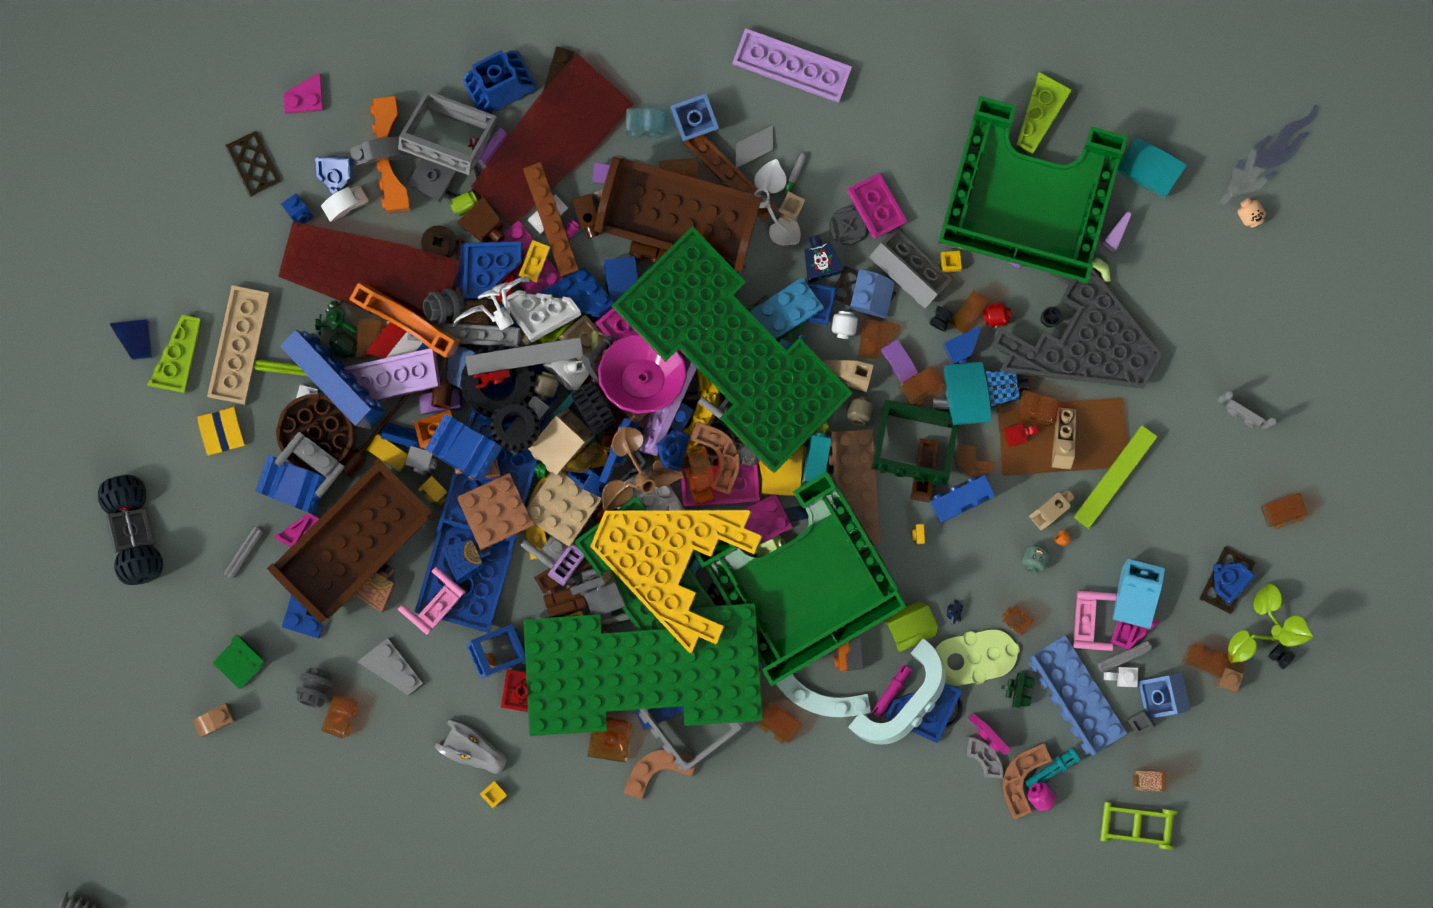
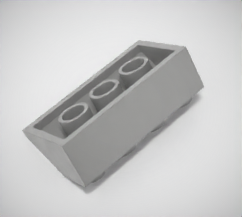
(910, 268)

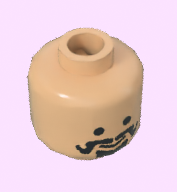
(1251, 212)

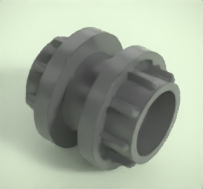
(442, 306)
(314, 687)

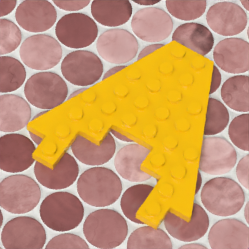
(653, 552)

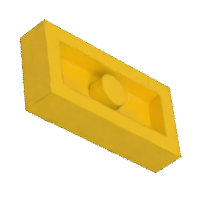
(534, 261)

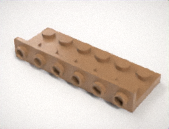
(853, 474)

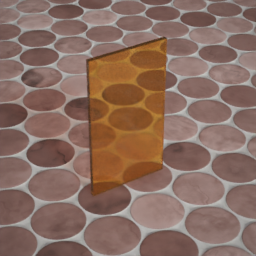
(1097, 439)

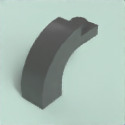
(378, 150)

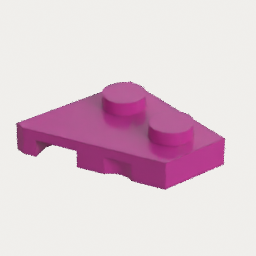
(304, 96)
(296, 530)
(1127, 634)
(987, 733)

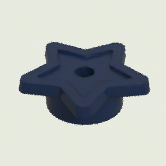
(954, 612)

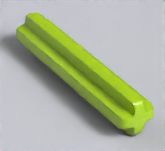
(278, 367)

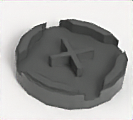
(847, 226)

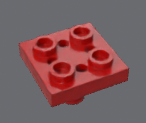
(510, 699)

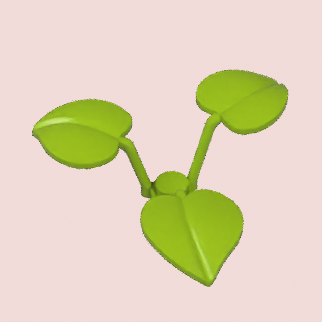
(1293, 633)

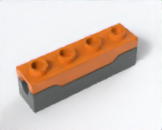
(849, 655)

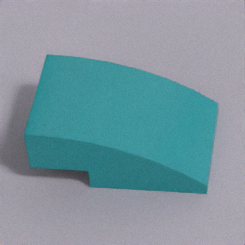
(1151, 167)
(967, 393)

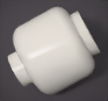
(844, 324)

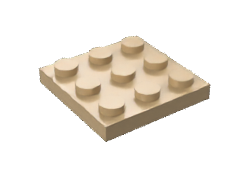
(562, 508)

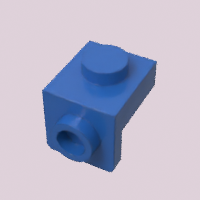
(297, 209)

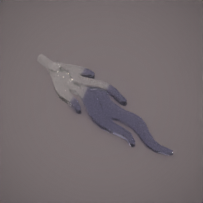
(1258, 161)

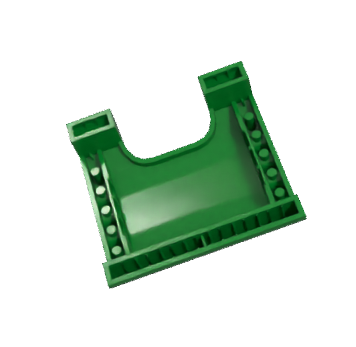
(1028, 206)
(811, 589)

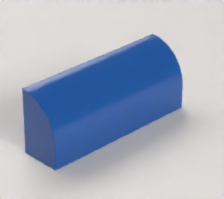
(619, 276)

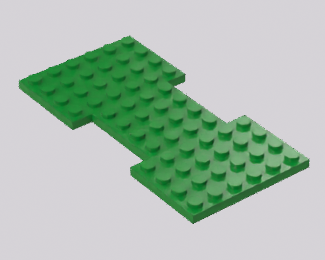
(692, 308)
(584, 674)

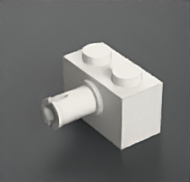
(569, 372)

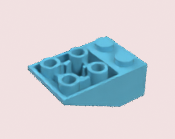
(1138, 593)

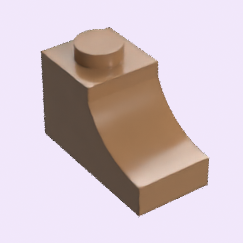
(1231, 676)
(214, 719)

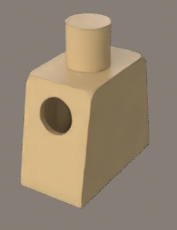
(1051, 509)

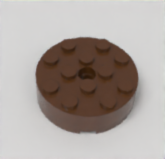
(316, 410)

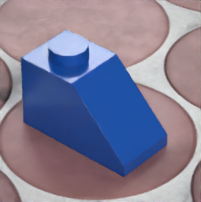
(962, 346)

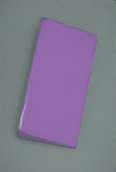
(493, 146)

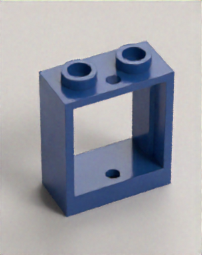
(480, 660)

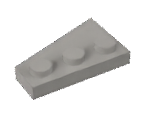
(392, 667)

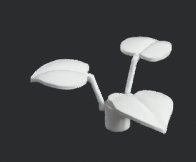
(773, 179)
(502, 315)

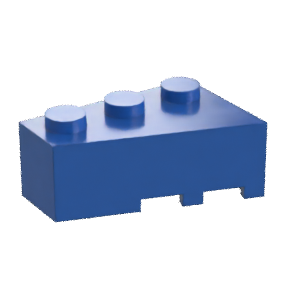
(961, 498)

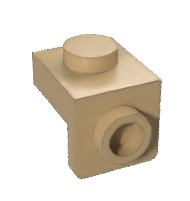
(791, 207)

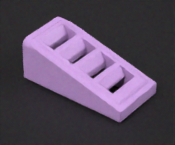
(1114, 237)
(558, 578)

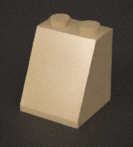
(561, 441)

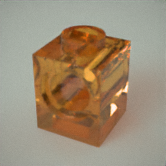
(1025, 622)

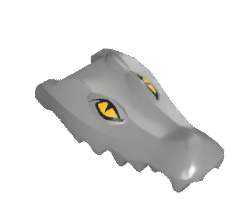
(468, 747)

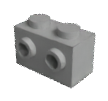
(421, 461)

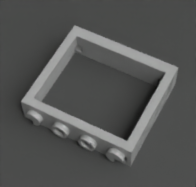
(438, 153)
(670, 748)

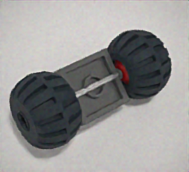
(130, 530)

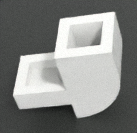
(343, 202)

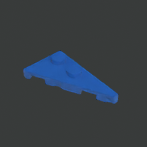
(613, 458)

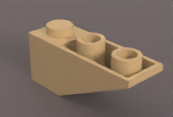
(851, 373)
(1064, 438)

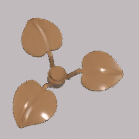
(617, 492)

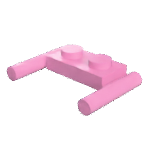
(439, 605)
(1085, 620)

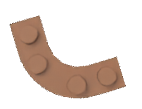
(726, 451)
(648, 766)
(1015, 775)

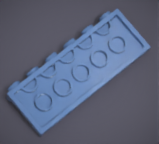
(1077, 696)

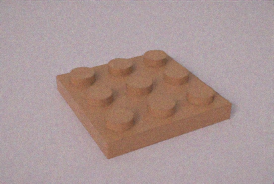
(495, 511)

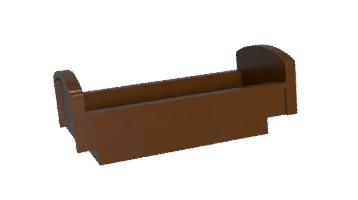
(662, 205)
(351, 542)

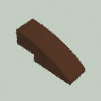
(925, 458)

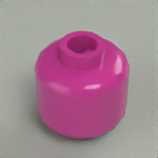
(1042, 796)

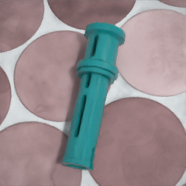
(1061, 764)

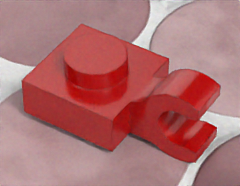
(496, 377)
(1018, 435)

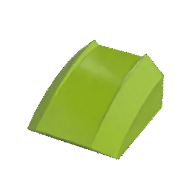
(912, 625)

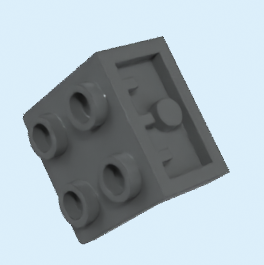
(600, 593)

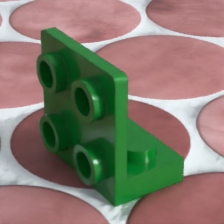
(239, 662)

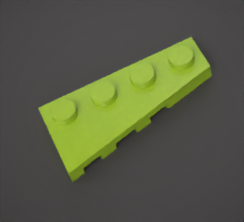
(177, 358)

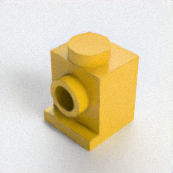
(434, 491)

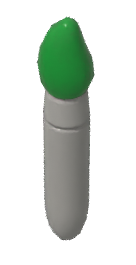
(795, 173)

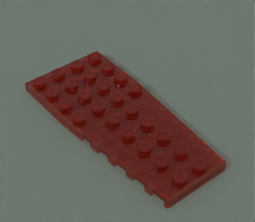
(557, 131)
(338, 261)

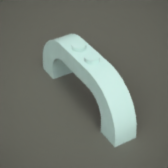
(912, 713)

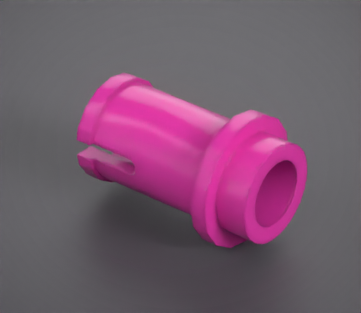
(571, 228)

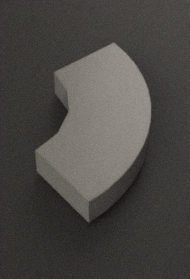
(986, 757)

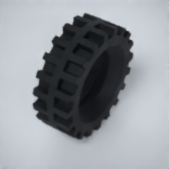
(485, 405)

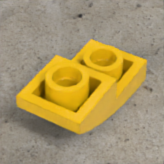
(388, 453)

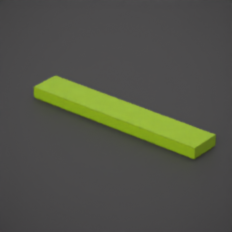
(1115, 477)

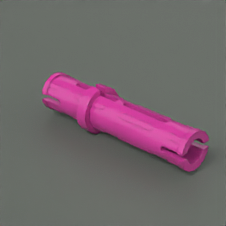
(894, 687)

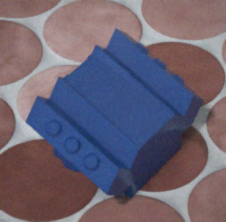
(499, 81)
(463, 448)
(290, 485)

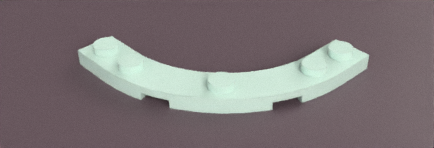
(821, 704)

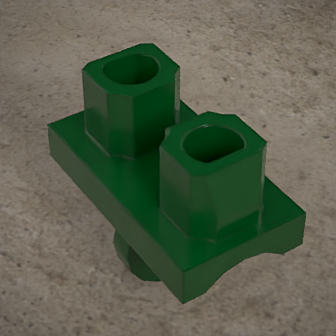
(1018, 698)

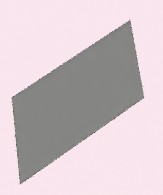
(754, 146)

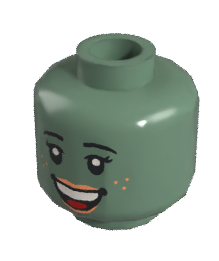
(1036, 558)

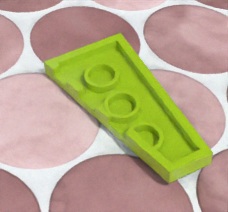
(1042, 110)

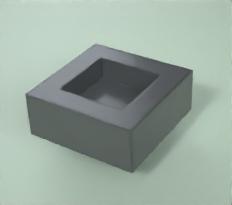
(1141, 722)

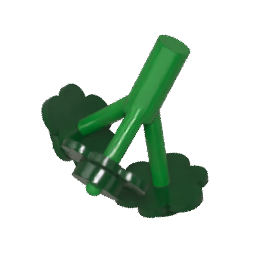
(334, 319)

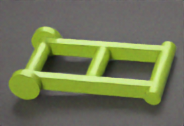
(1165, 844)

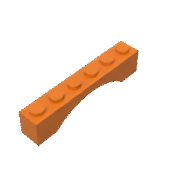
(395, 194)
(419, 327)

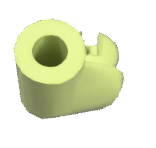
(1103, 267)

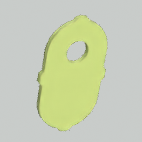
(984, 653)

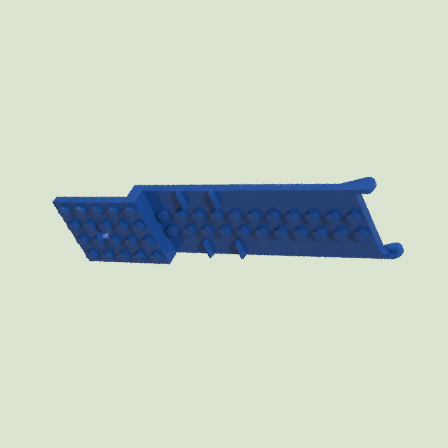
(479, 603)

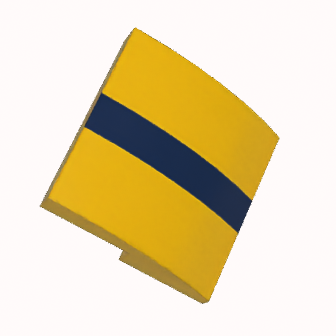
(220, 430)

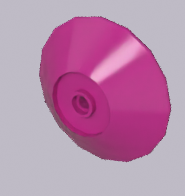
(628, 362)

